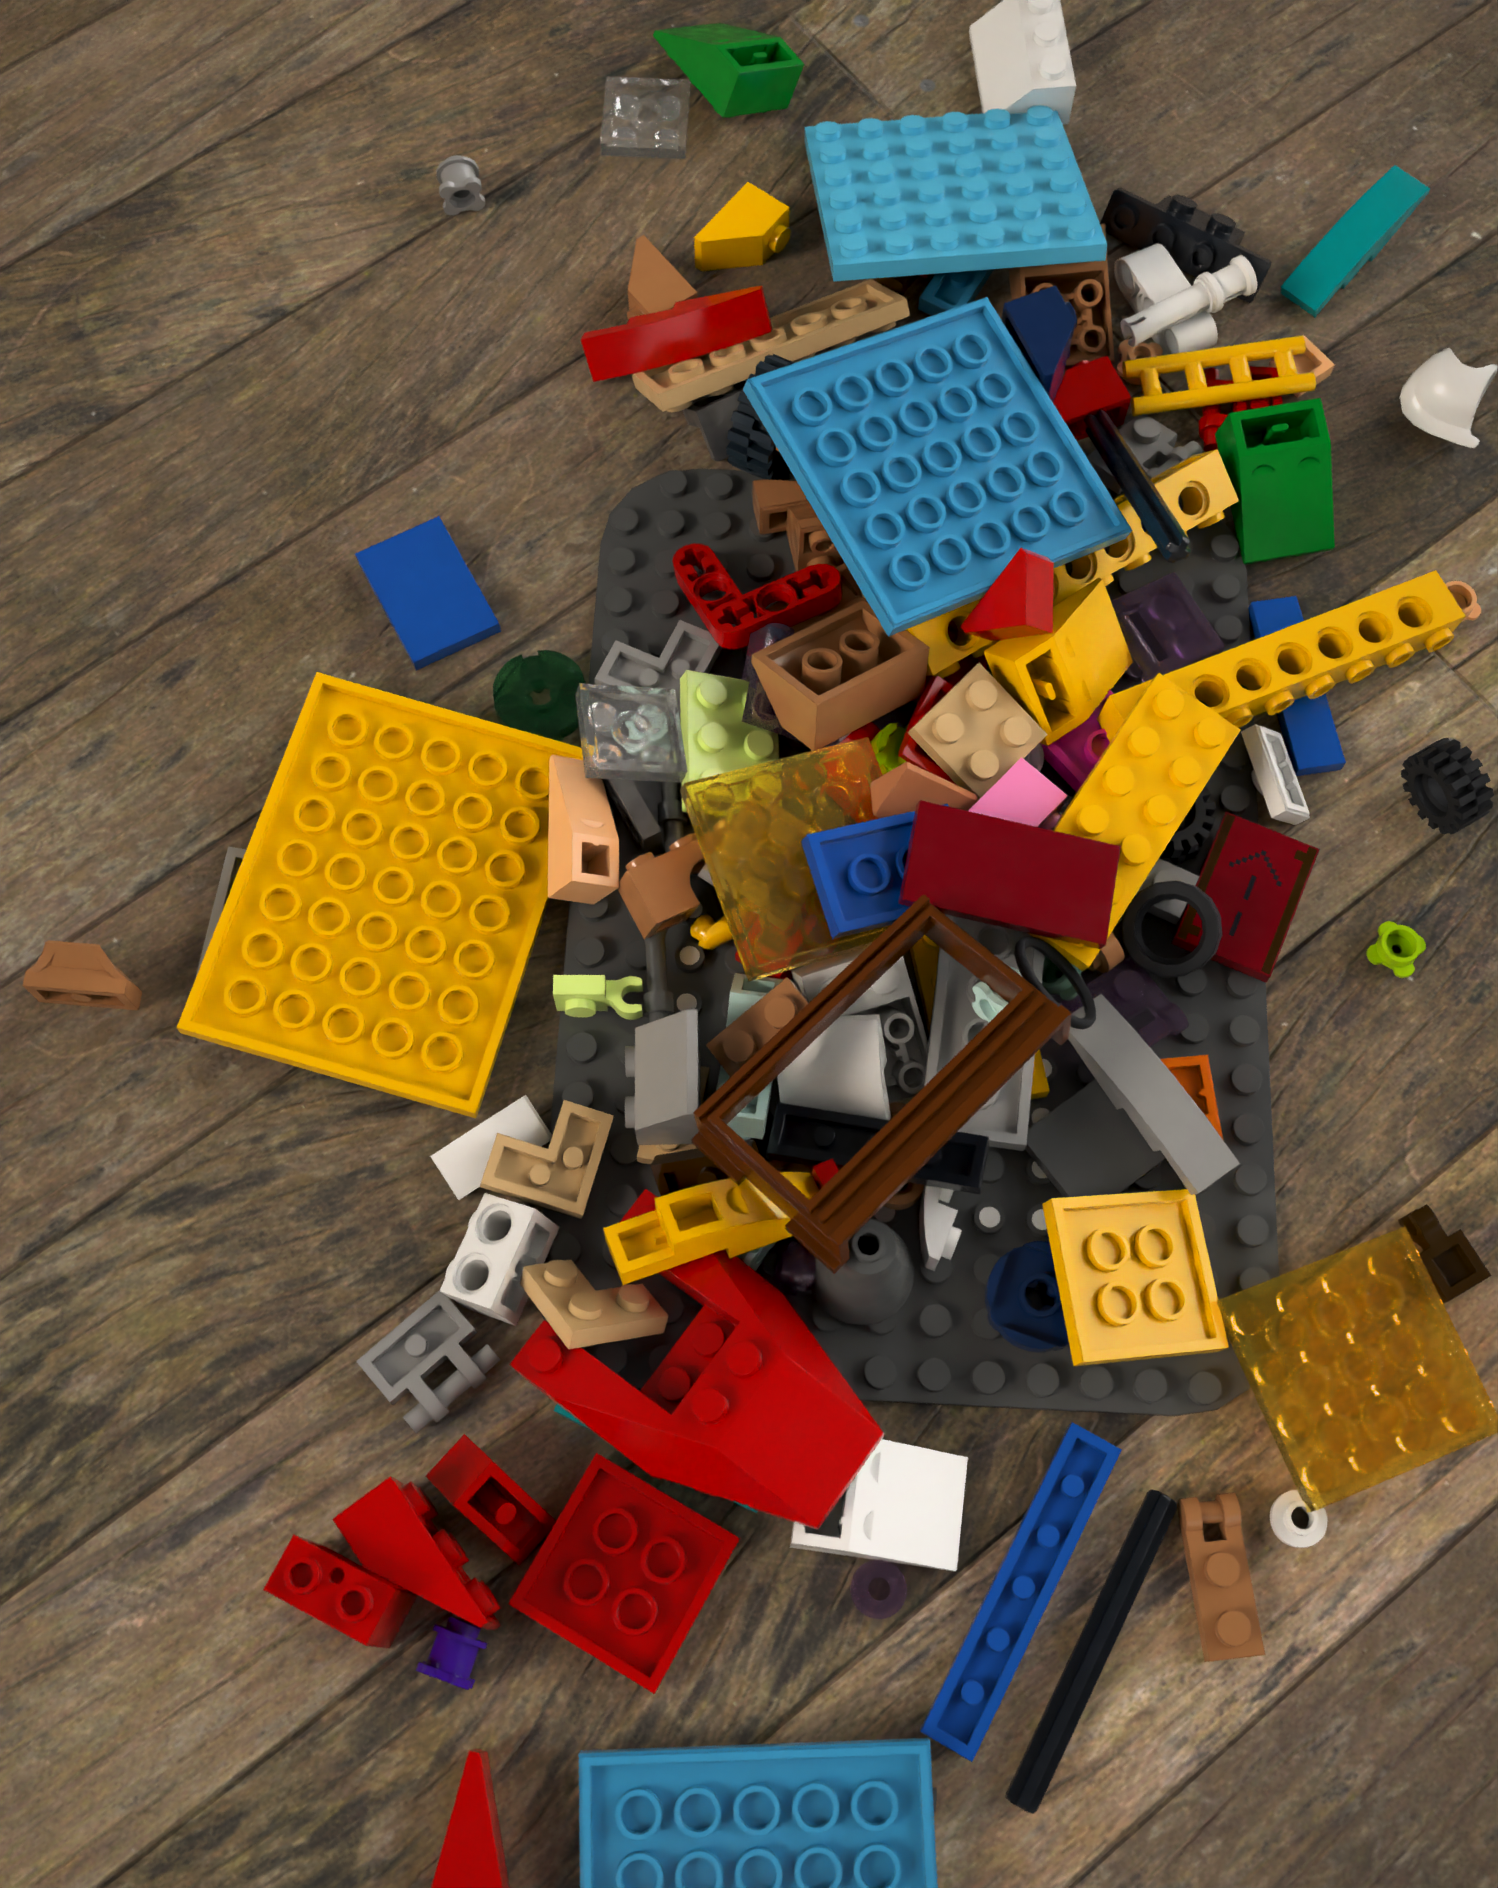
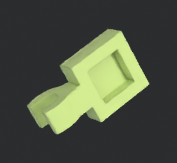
(591, 993)

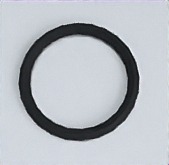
(1066, 968)

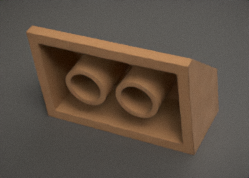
(840, 675)

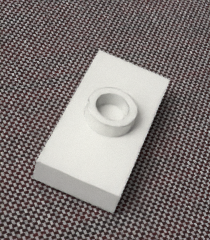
(1275, 775)

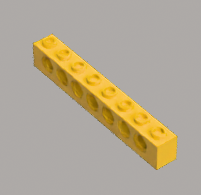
(1205, 494)
(1353, 637)

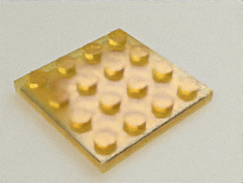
(752, 846)
(1357, 1368)

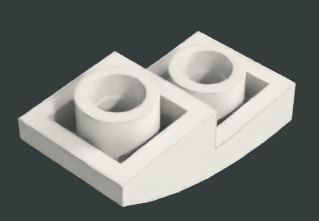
(466, 1157)
(936, 1231)

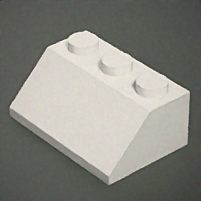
(1023, 57)

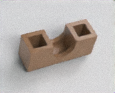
(660, 887)

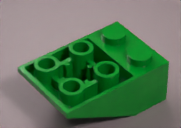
(734, 66)
(1282, 479)

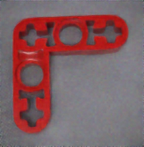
(739, 608)

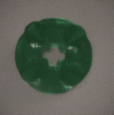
(534, 674)

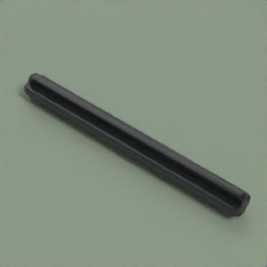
(1137, 487)
(1091, 1652)

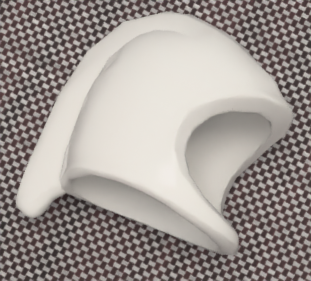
(1445, 396)

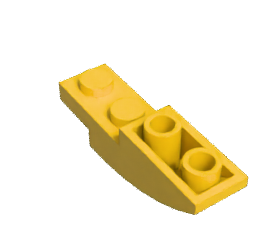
(698, 1224)

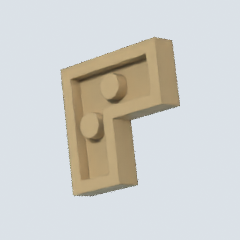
(554, 1176)
(586, 1315)

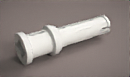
(1206, 295)

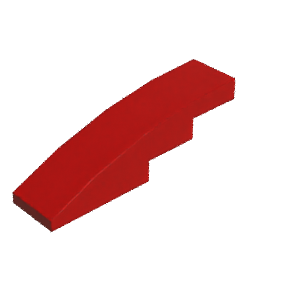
(677, 334)

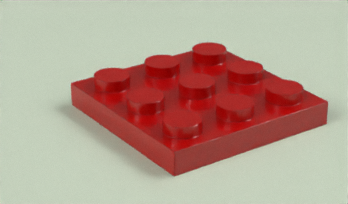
(624, 1572)

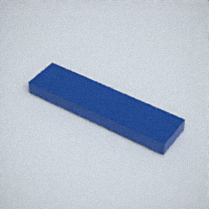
(1308, 722)

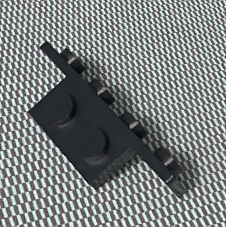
(1190, 236)

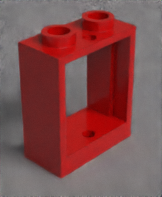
(340, 1593)

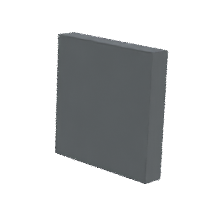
(1090, 1146)

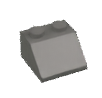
(666, 1080)

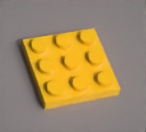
(1134, 1276)

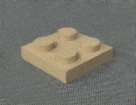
(977, 732)

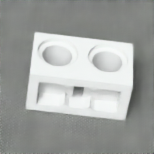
(498, 1258)

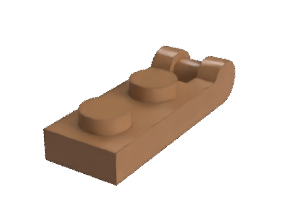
(1220, 1579)

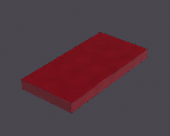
(1011, 874)

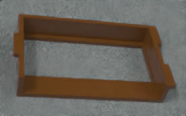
(922, 1125)

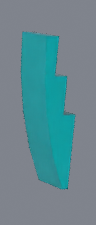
(1354, 240)

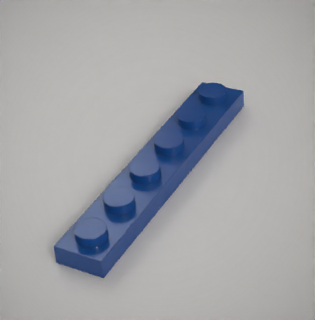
(1020, 1592)

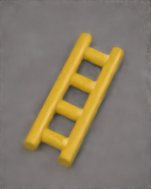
(1237, 357)

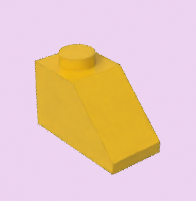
(743, 231)

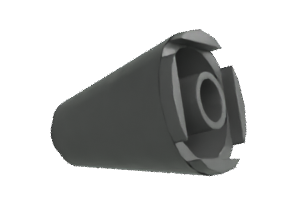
(871, 1282)

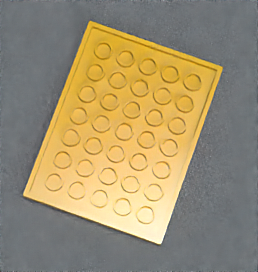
(385, 898)

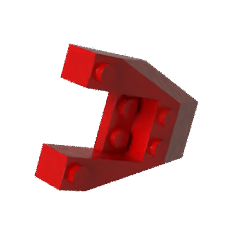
(736, 1404)

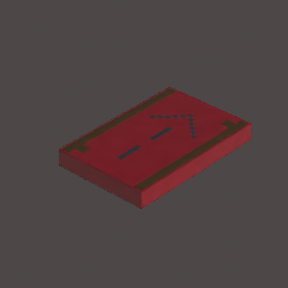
(1256, 888)

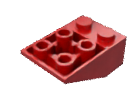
(398, 1541)

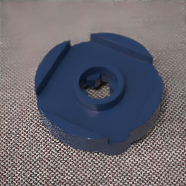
(1012, 1312)

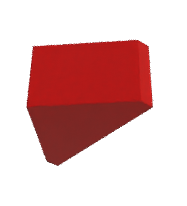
(1017, 601)

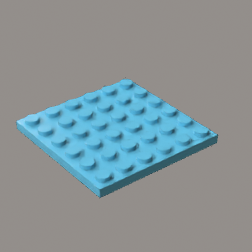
(950, 194)

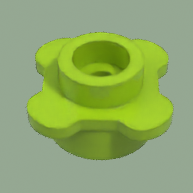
(1405, 938)

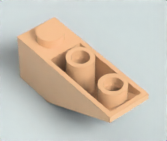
(580, 835)

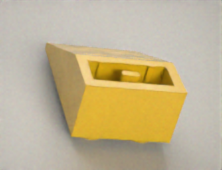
(1065, 672)

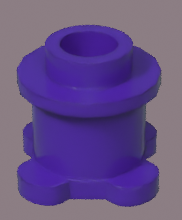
(453, 1653)

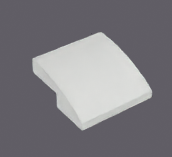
(841, 1070)

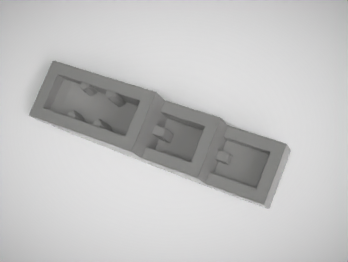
(1151, 1097)

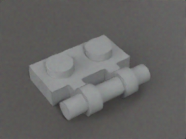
(1151, 445)
(417, 1349)

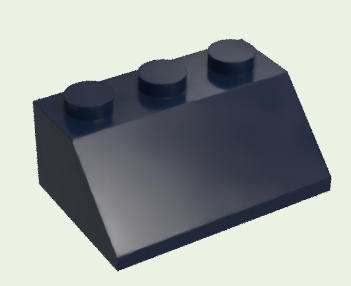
(1043, 332)

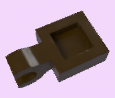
(1448, 1259)

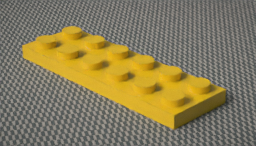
(1145, 789)

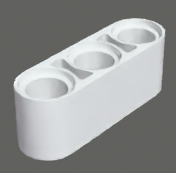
(1153, 277)

